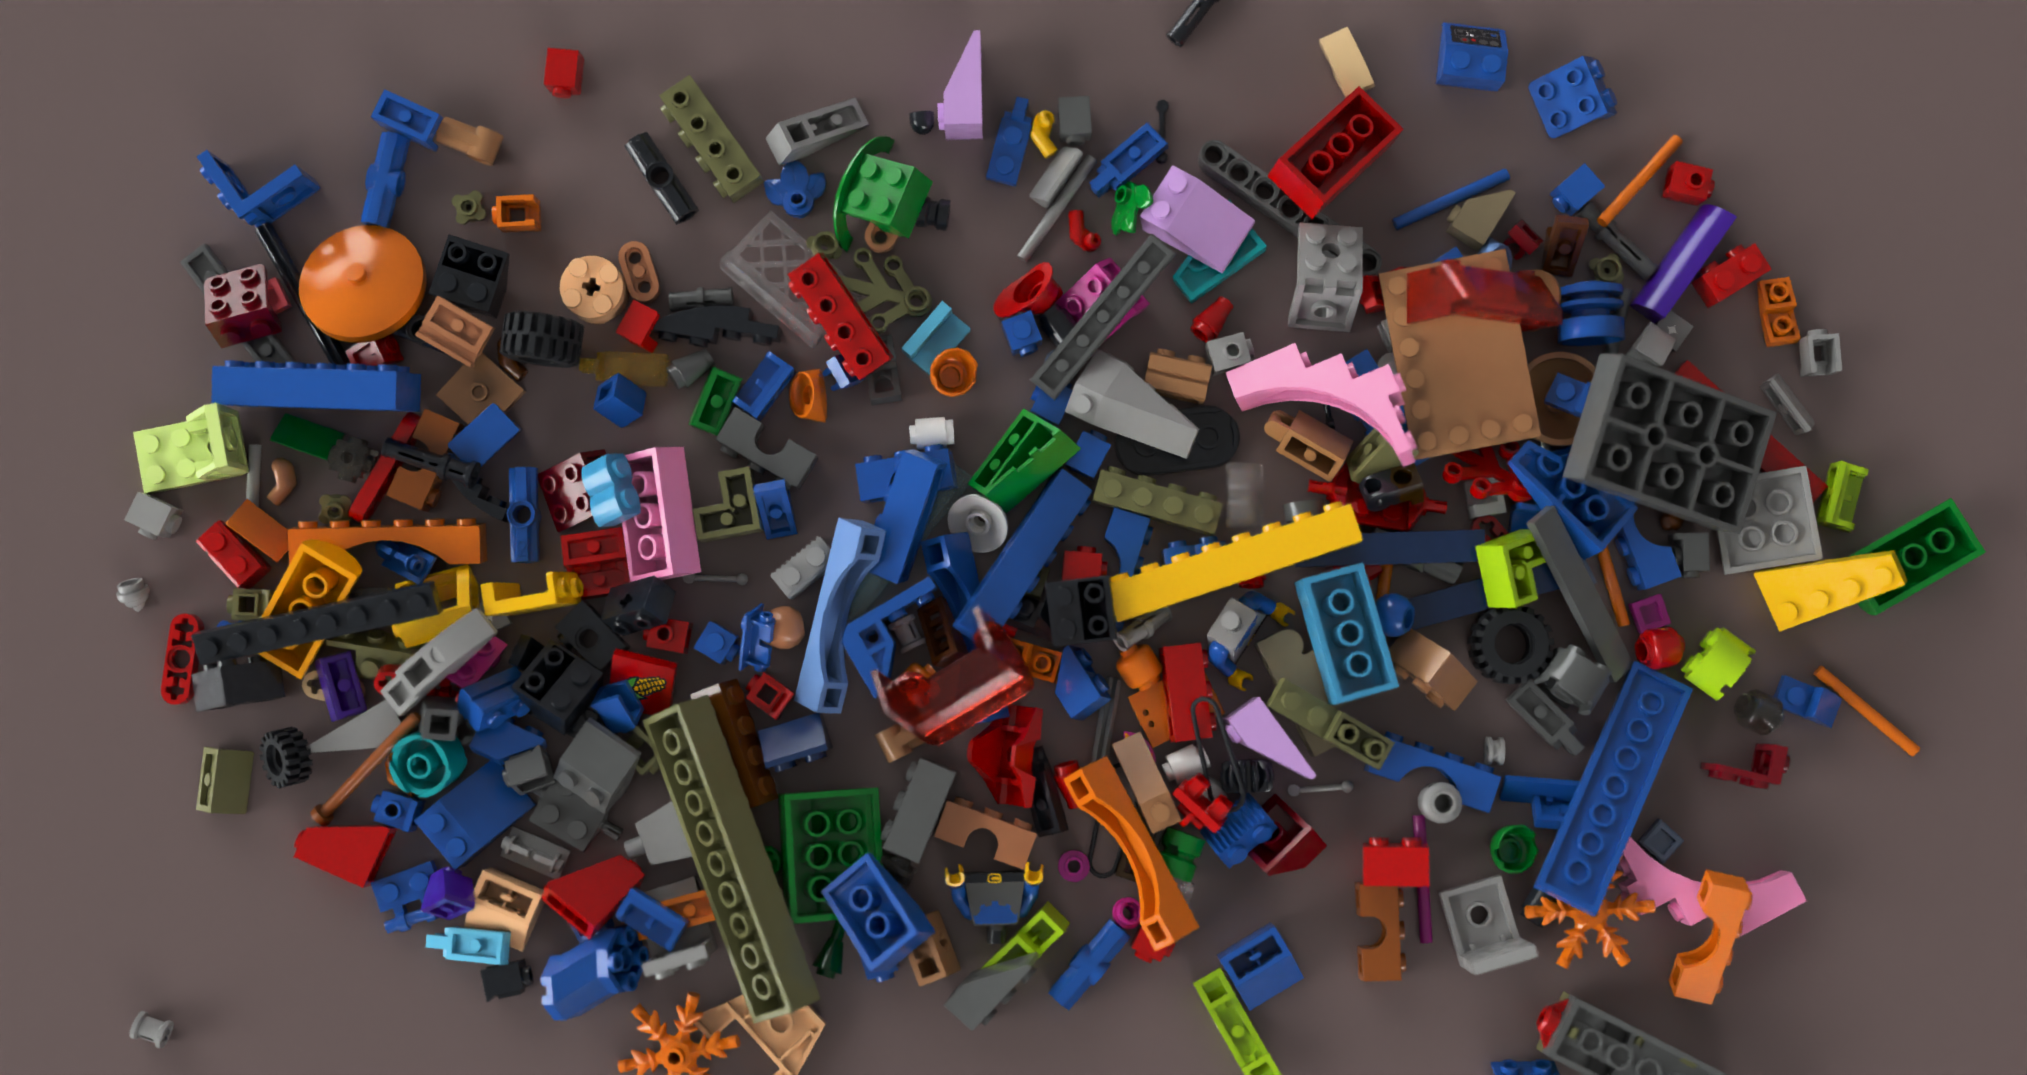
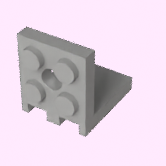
(1327, 287)
(1495, 940)
(694, 945)

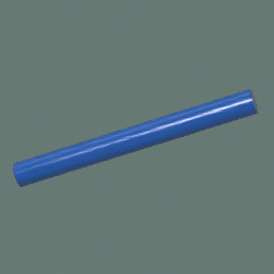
(1451, 199)

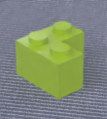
(1507, 569)

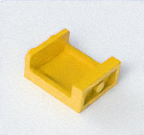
(506, 598)

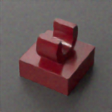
(1525, 238)

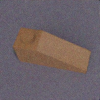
(1146, 782)

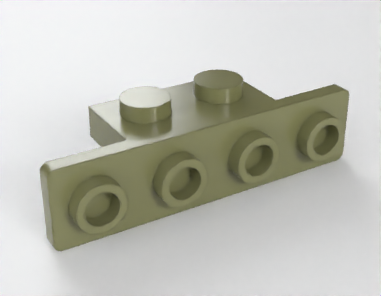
(374, 650)

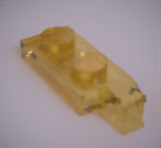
(639, 368)

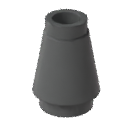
(689, 368)

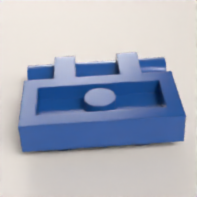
(400, 889)

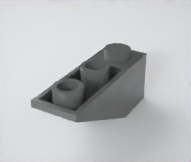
(984, 988)

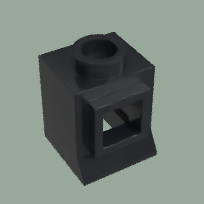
(506, 979)

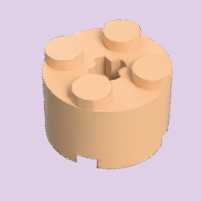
(585, 274)

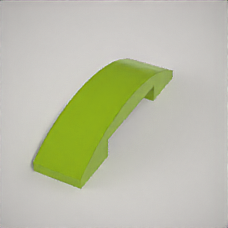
(1234, 1025)

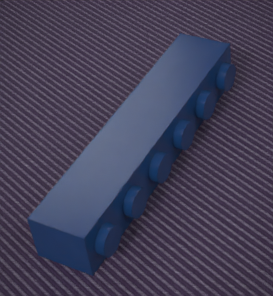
(1027, 552)

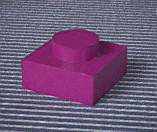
(1649, 613)

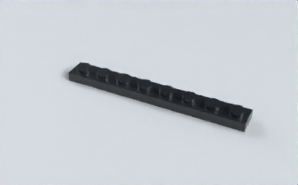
(317, 623)

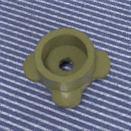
(477, 211)
(825, 239)
(1612, 263)
(328, 501)

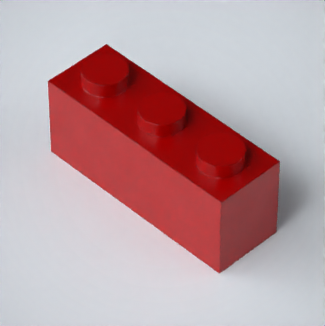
(1183, 683)

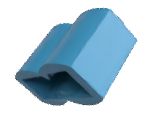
(611, 490)

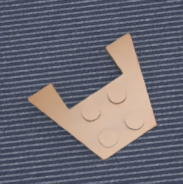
(784, 1038)

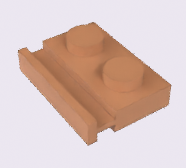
(455, 331)

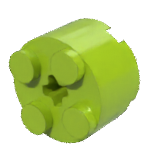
(1718, 663)

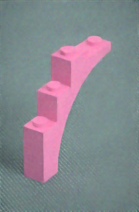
(1291, 377)
(1652, 881)

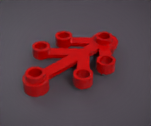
(1487, 467)

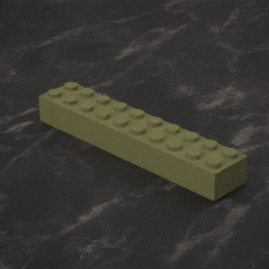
(731, 859)

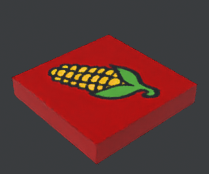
(648, 676)

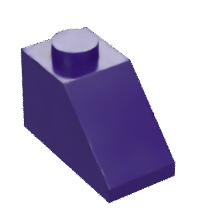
(448, 894)

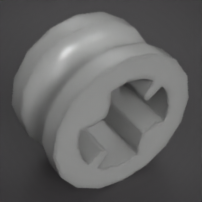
(1494, 750)

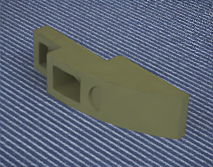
(1330, 724)

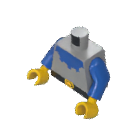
(1236, 629)

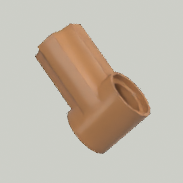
(478, 143)
(897, 742)

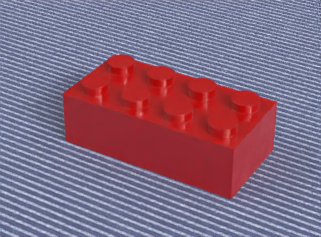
(1335, 152)

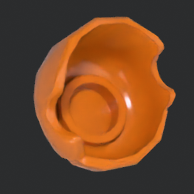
(953, 372)

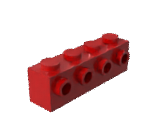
(840, 316)

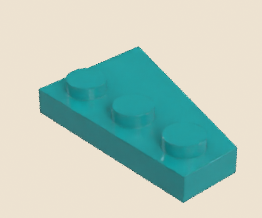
(1197, 278)

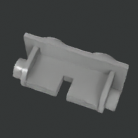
(534, 852)

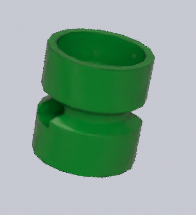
(1180, 853)

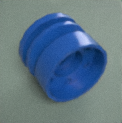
(1590, 314)

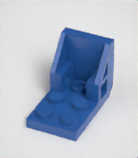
(881, 654)

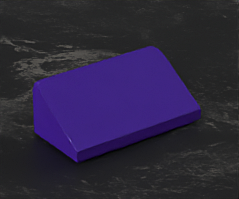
(340, 686)

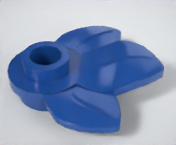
(795, 185)

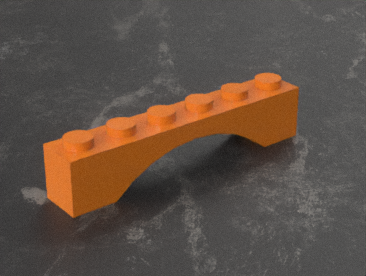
(451, 542)
(1162, 905)

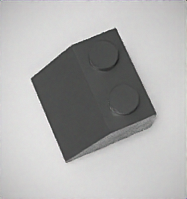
(597, 766)

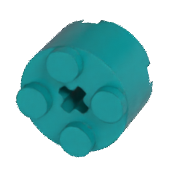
(426, 764)

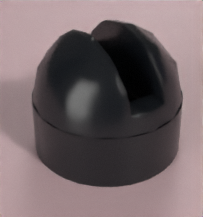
(922, 121)

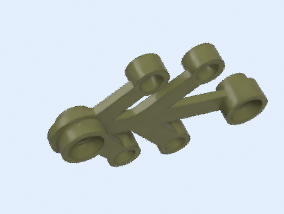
(880, 292)

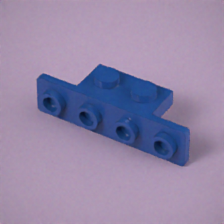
(1547, 797)

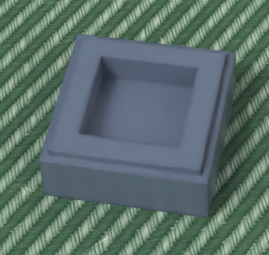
(1660, 841)

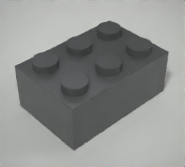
(918, 808)

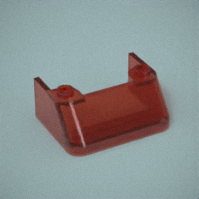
(1481, 294)
(961, 692)

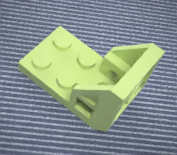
(192, 451)

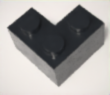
(236, 684)

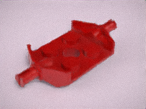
(1395, 517)

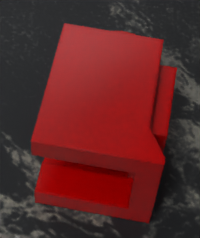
(779, 702)

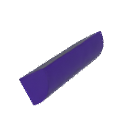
(1682, 262)

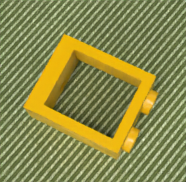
(450, 584)

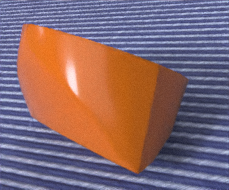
(808, 395)

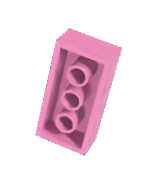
(663, 535)

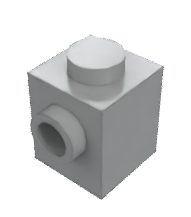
(1229, 352)
(154, 516)

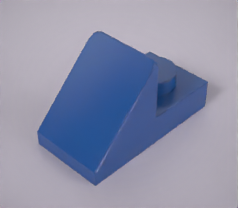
(775, 509)
(1807, 701)

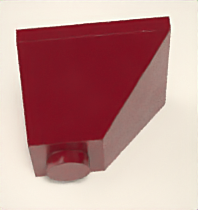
(1291, 844)

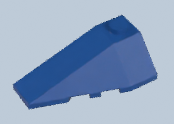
(1586, 512)

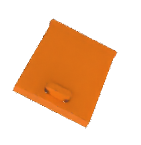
(1154, 702)

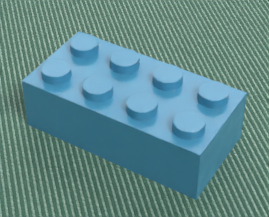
(1346, 634)

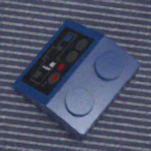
(1472, 57)

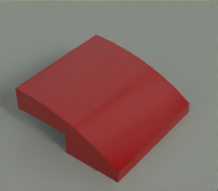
(597, 559)

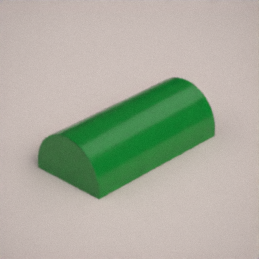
(1926, 550)

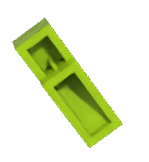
(1033, 936)

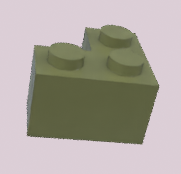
(737, 513)

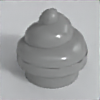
(133, 593)

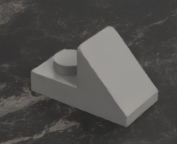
(1652, 346)

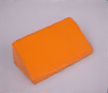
(260, 530)

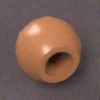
(788, 627)

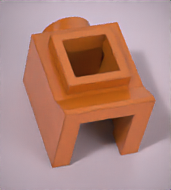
(502, 213)

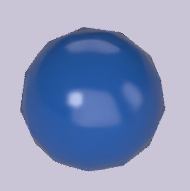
(1395, 614)

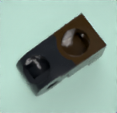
(1392, 487)

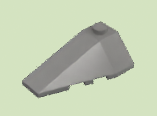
(1123, 403)

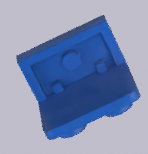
(1572, 96)

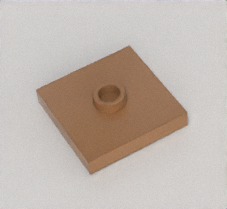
(478, 387)

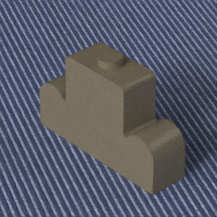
(1284, 659)

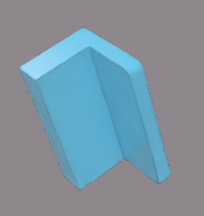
(937, 333)

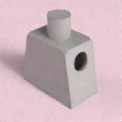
(659, 837)

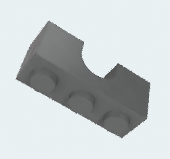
(741, 438)

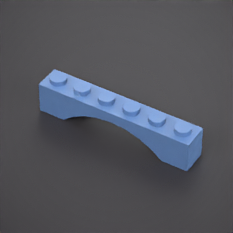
(823, 671)

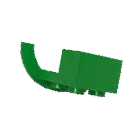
(879, 192)

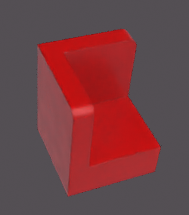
(638, 325)

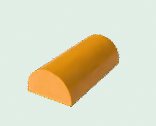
(315, 577)

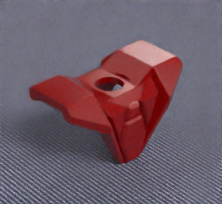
(990, 750)

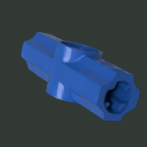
(385, 179)
(524, 536)
(1089, 964)

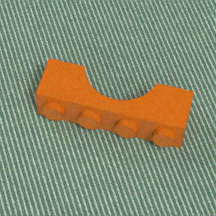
(1700, 971)

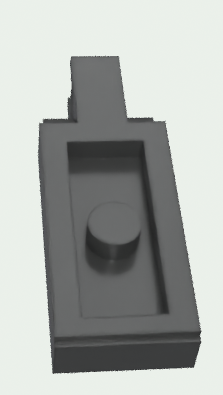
(1545, 717)

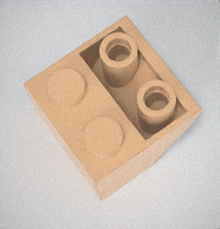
(505, 905)

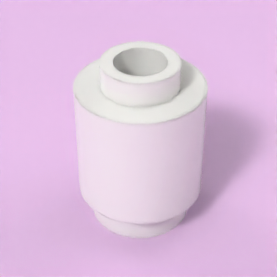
(932, 432)
(1184, 764)

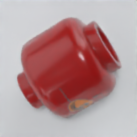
(1660, 647)

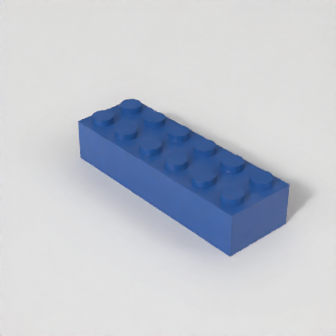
(316, 386)

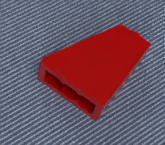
(346, 850)
(593, 893)

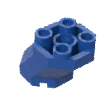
(593, 972)

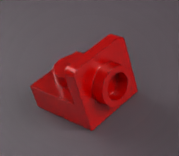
(375, 353)

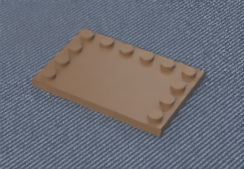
(1460, 373)

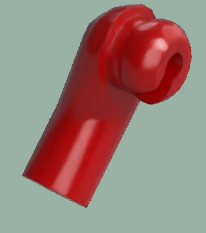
(1080, 235)

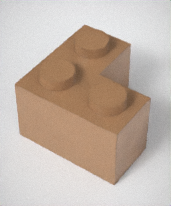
(1432, 669)

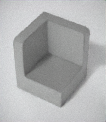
(1491, 505)

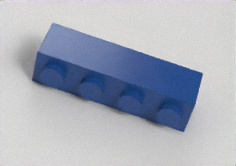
(907, 512)

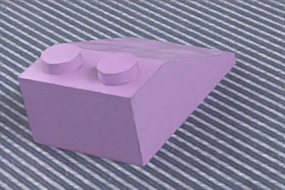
(962, 104)
(1196, 220)
(1260, 732)

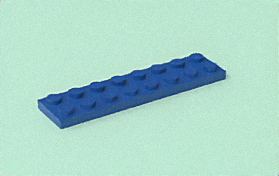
(1613, 788)

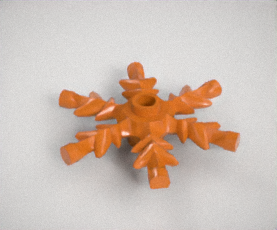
(1584, 922)
(676, 1043)

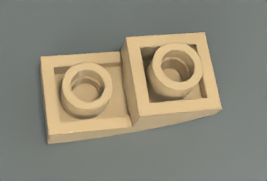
(1346, 61)

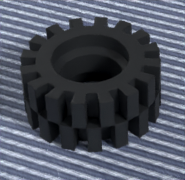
(286, 757)

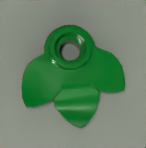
(1128, 201)

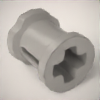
(907, 633)
(151, 1029)

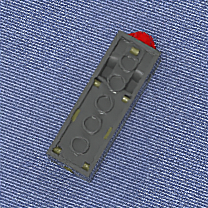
(1605, 1045)

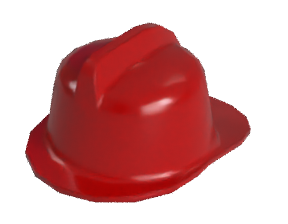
(1032, 292)

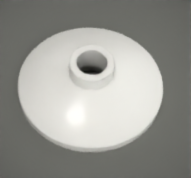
(983, 535)

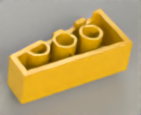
(1820, 587)

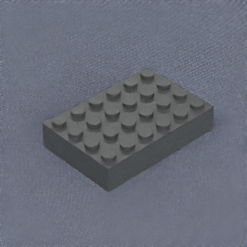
(1669, 443)

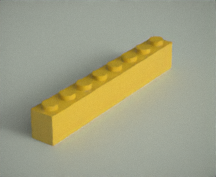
(1234, 563)

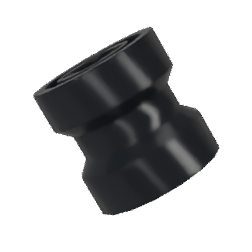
(934, 214)

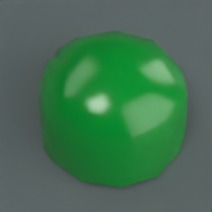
(1513, 848)

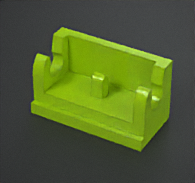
(1841, 496)

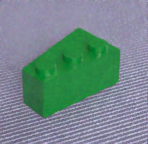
(1022, 460)

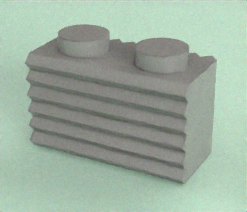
(803, 568)

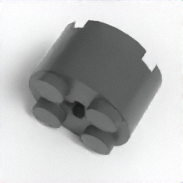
(1573, 679)

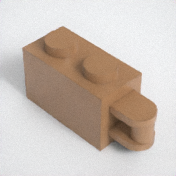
(1309, 442)

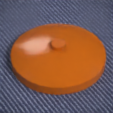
(362, 283)

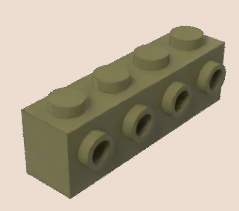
(710, 138)
(1157, 502)

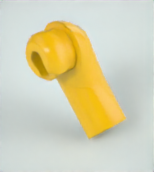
(1041, 131)

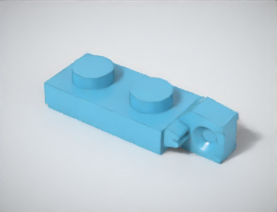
(472, 945)

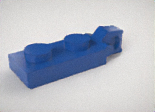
(1010, 145)
(1128, 160)

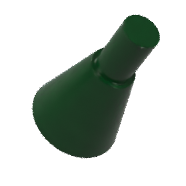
(830, 958)

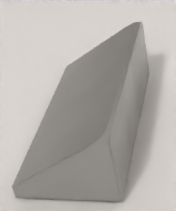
(1056, 176)
(1787, 405)

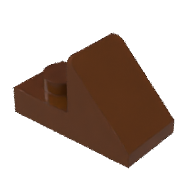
(1564, 244)

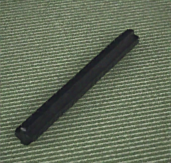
(291, 277)

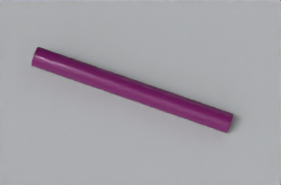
(1423, 893)

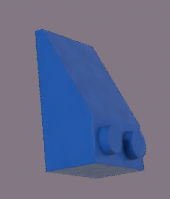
(473, 815)
(877, 914)

